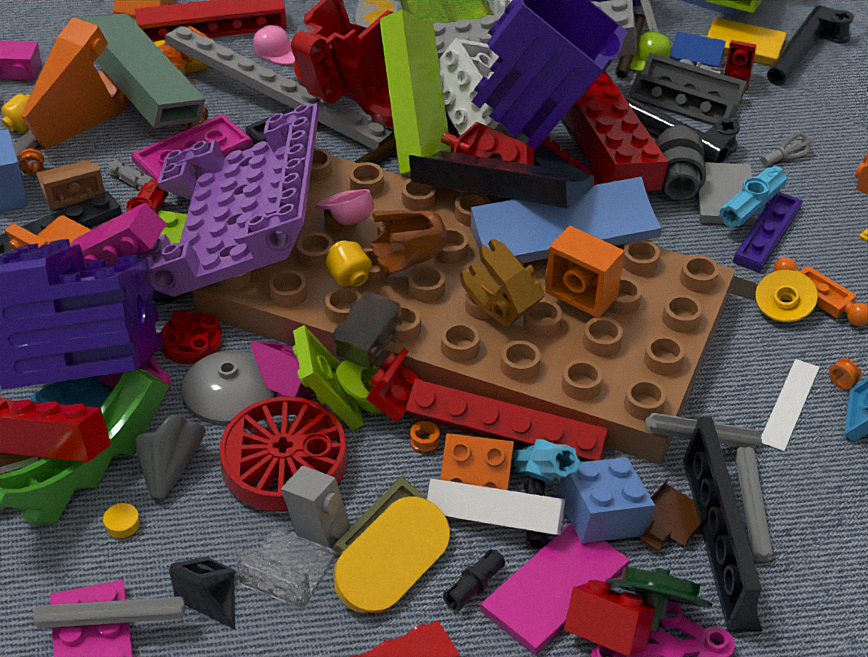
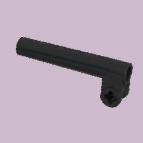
(820, 23)
(718, 141)

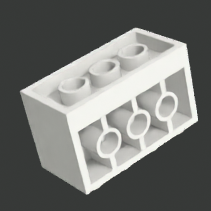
(460, 72)

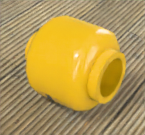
(12, 113)
(348, 263)

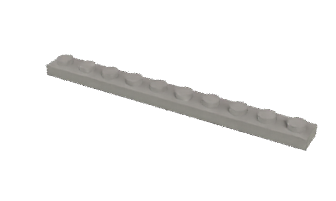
(276, 86)

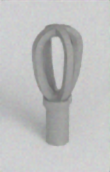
(781, 152)

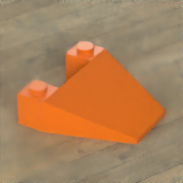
(70, 90)

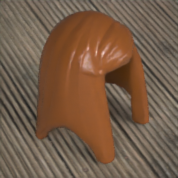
(407, 239)

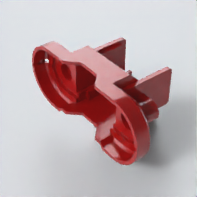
(343, 60)

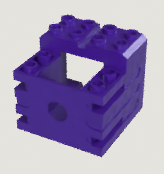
(545, 62)
(72, 318)

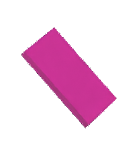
(221, 128)
(537, 597)

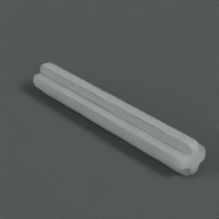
(684, 428)
(753, 505)
(109, 612)

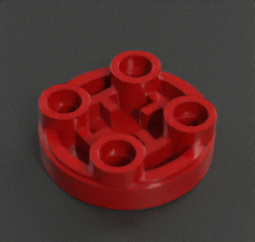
(191, 337)

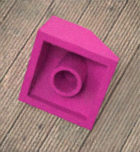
(279, 369)

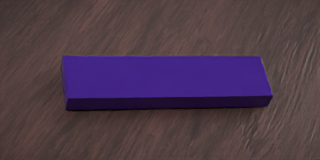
(767, 232)

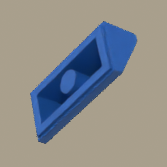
(698, 49)

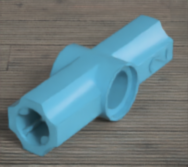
(753, 196)
(546, 460)

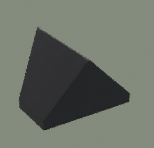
(206, 588)

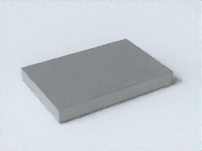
(721, 185)

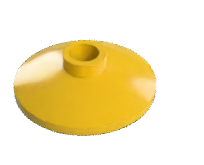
(790, 286)

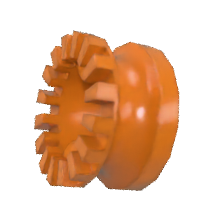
(31, 168)
(851, 376)
(421, 444)

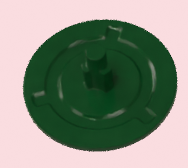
(659, 589)

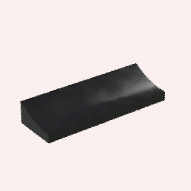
(500, 178)
(723, 529)

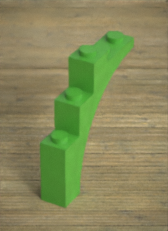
(48, 484)

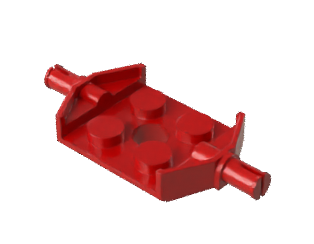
(489, 143)

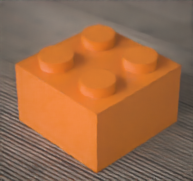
(584, 271)

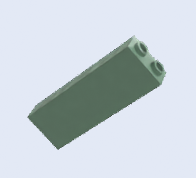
(146, 73)

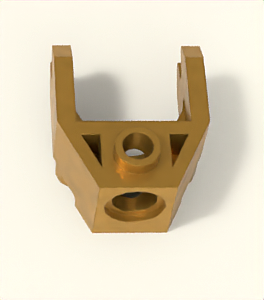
(518, 290)

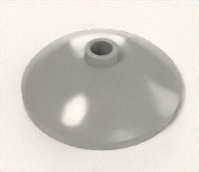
(223, 386)

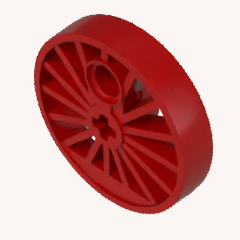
(279, 453)

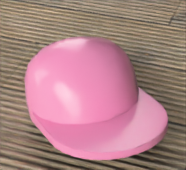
(273, 45)
(349, 206)

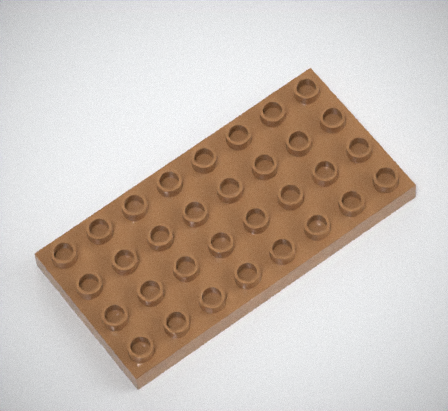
(550, 360)

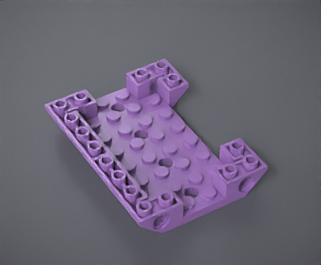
(241, 205)

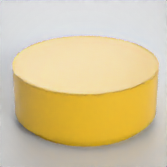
(121, 520)

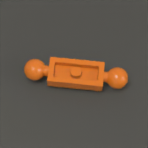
(831, 295)

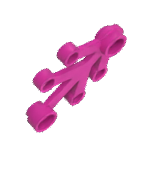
(669, 646)

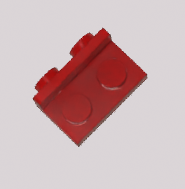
(392, 386)

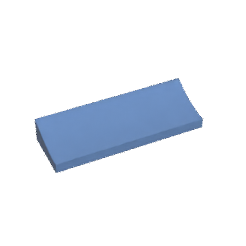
(610, 211)

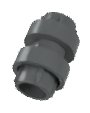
(685, 162)

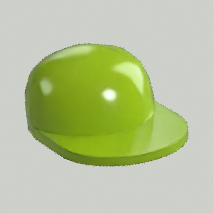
(648, 43)
(355, 382)

